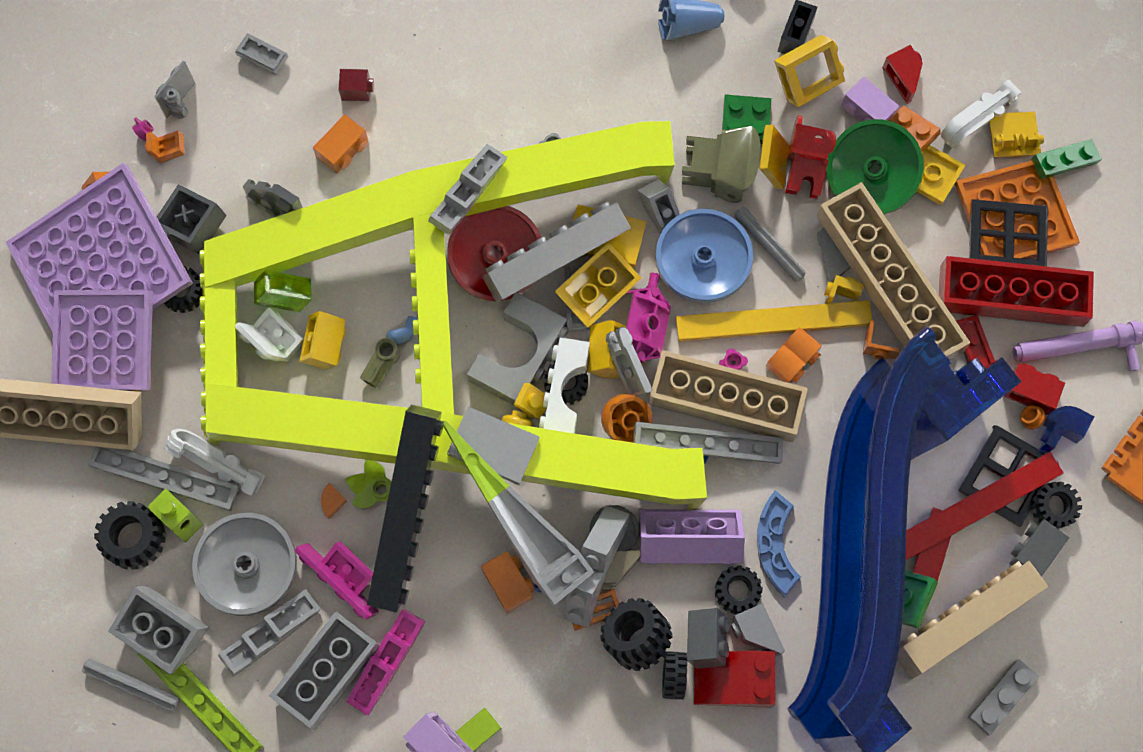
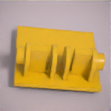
(1015, 135)

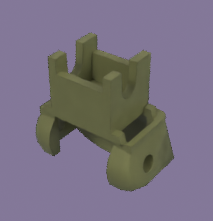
(724, 163)

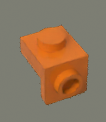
(166, 146)

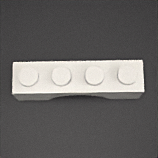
(571, 361)

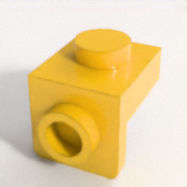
(846, 287)
(531, 401)

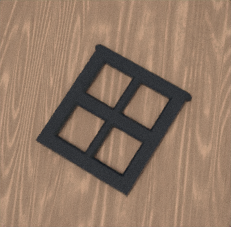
(1008, 234)
(984, 461)

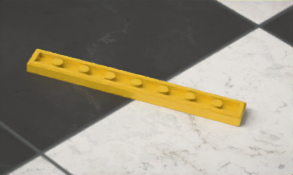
(773, 320)

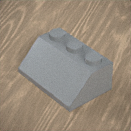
(158, 628)

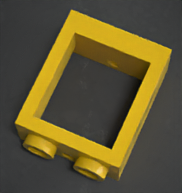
(788, 76)

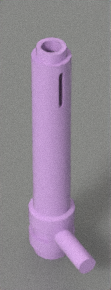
(1116, 335)

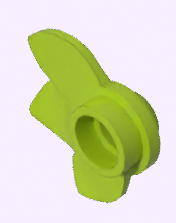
(367, 485)

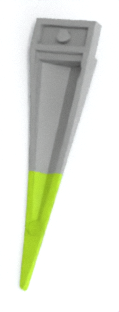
(542, 550)

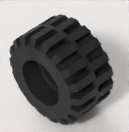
(111, 527)
(647, 646)

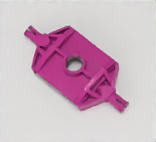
(645, 305)

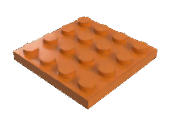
(1023, 186)

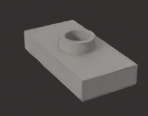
(261, 54)

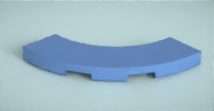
(770, 544)

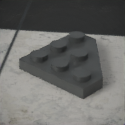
(274, 199)

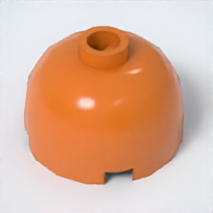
(621, 415)

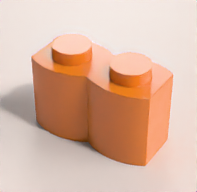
(794, 356)

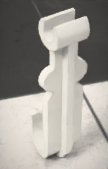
(979, 114)
(213, 459)

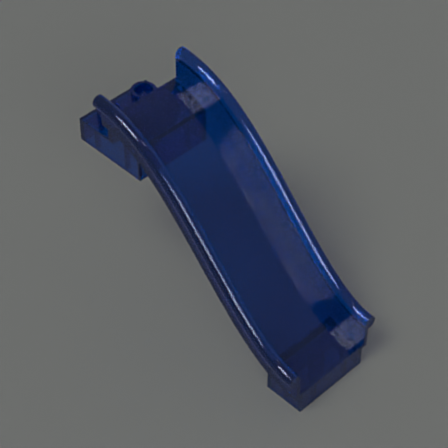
(882, 428)

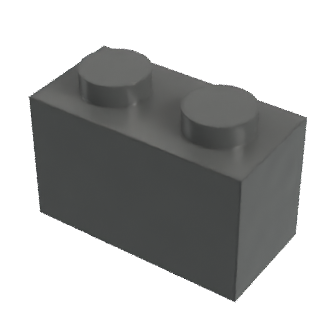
(1040, 547)
(707, 638)

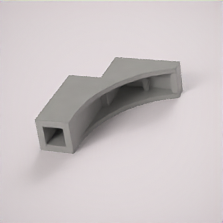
(599, 553)

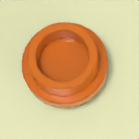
(1032, 417)

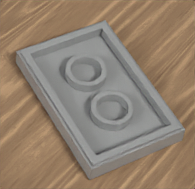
(498, 443)

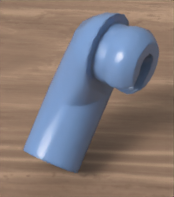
(402, 334)

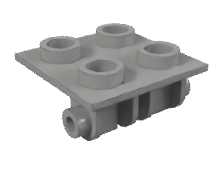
(171, 94)

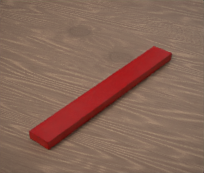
(981, 504)

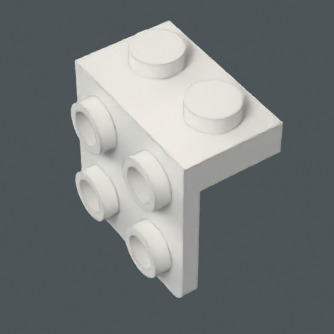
(271, 336)

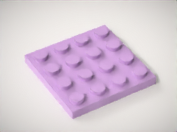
(102, 338)

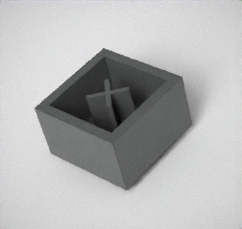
(190, 218)

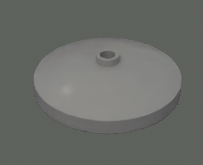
(225, 551)

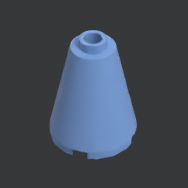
(688, 17)

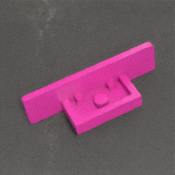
(343, 573)

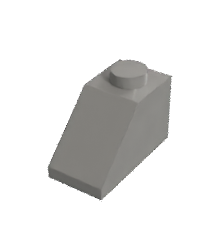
(659, 203)
(757, 630)

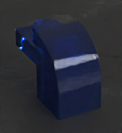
(1065, 422)

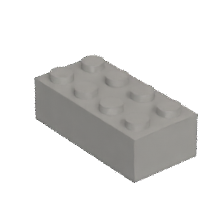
(324, 671)

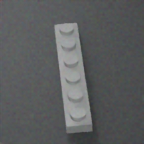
(713, 442)
(165, 476)

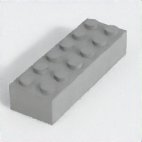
(556, 252)

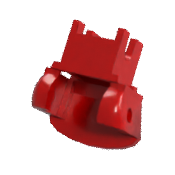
(808, 157)

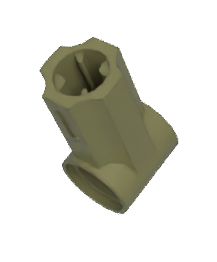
(380, 365)

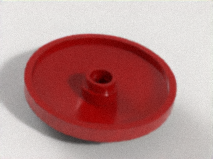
(485, 240)

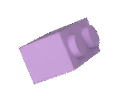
(868, 102)

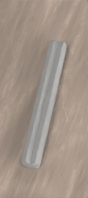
(770, 244)
(130, 685)

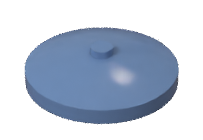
(704, 255)

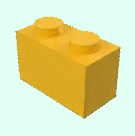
(323, 340)

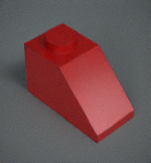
(904, 71)

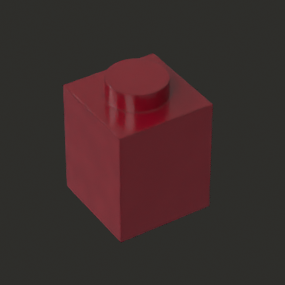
(355, 85)

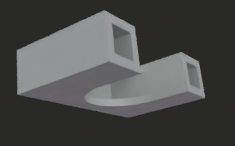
(544, 327)

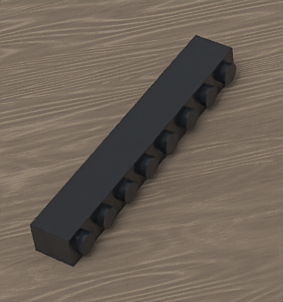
(404, 508)

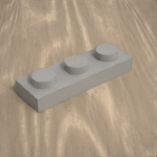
(1003, 697)

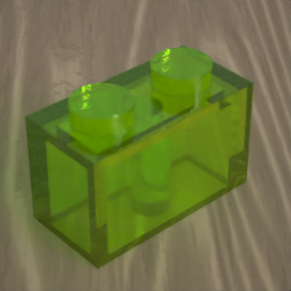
(282, 291)

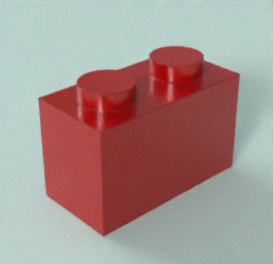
(1036, 388)

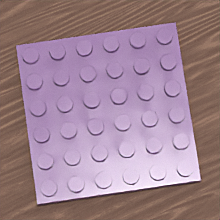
(99, 242)

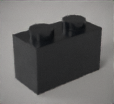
(797, 26)

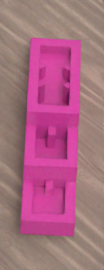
(385, 662)

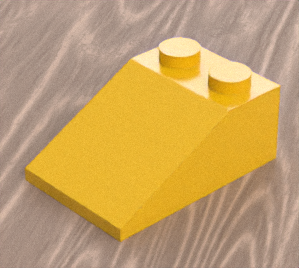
(598, 285)

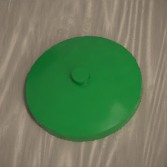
(881, 158)

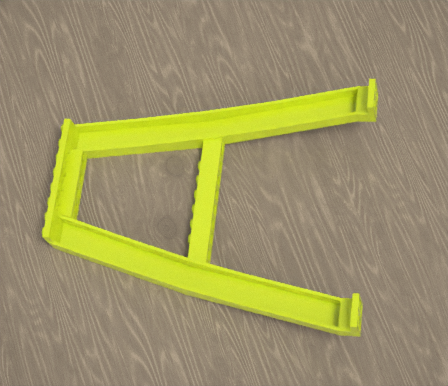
(389, 209)

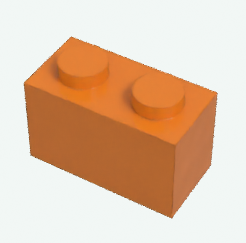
(341, 144)
(508, 582)

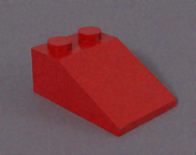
(743, 682)

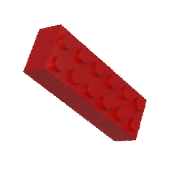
(1016, 291)

